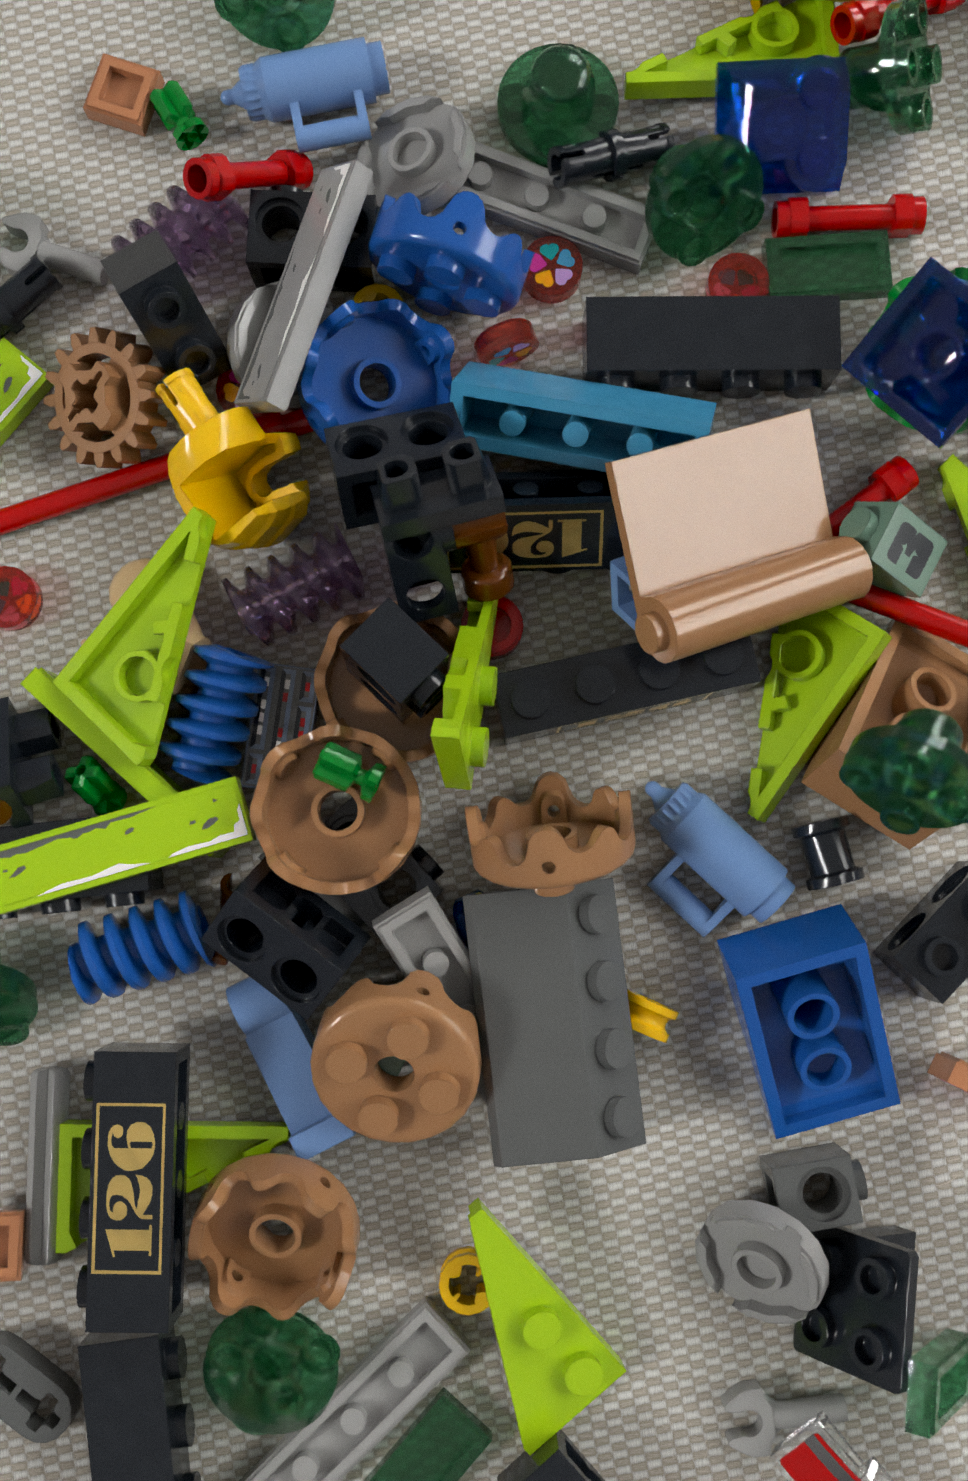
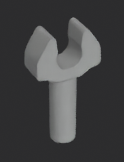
(52, 255)
(774, 1415)

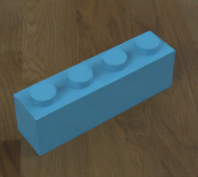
(570, 417)

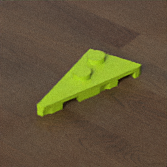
(770, 33)
(134, 654)
(811, 680)
(468, 687)
(210, 1149)
(546, 1345)

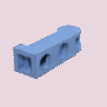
(283, 1054)

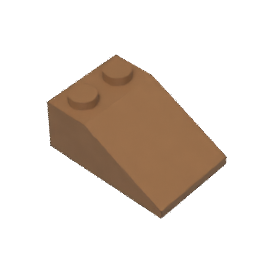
(908, 675)

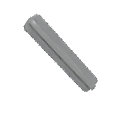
(47, 1111)

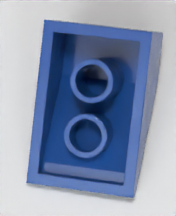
(810, 1019)

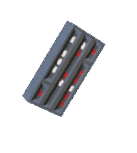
(284, 713)

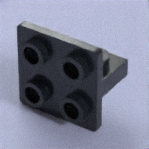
(867, 1307)

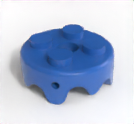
(445, 269)
(380, 337)

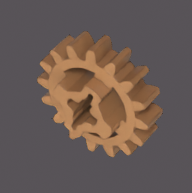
(105, 398)

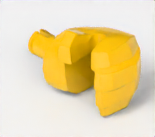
(225, 468)

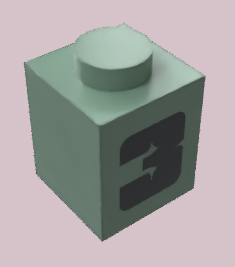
(898, 545)

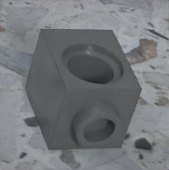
(788, 1171)

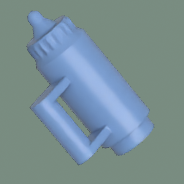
(311, 84)
(719, 854)

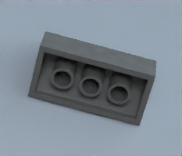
(554, 1024)

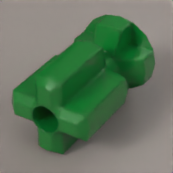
(178, 116)
(343, 768)
(96, 786)

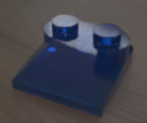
(790, 117)
(920, 354)

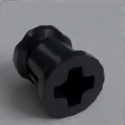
(828, 853)

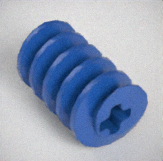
(215, 713)
(140, 950)

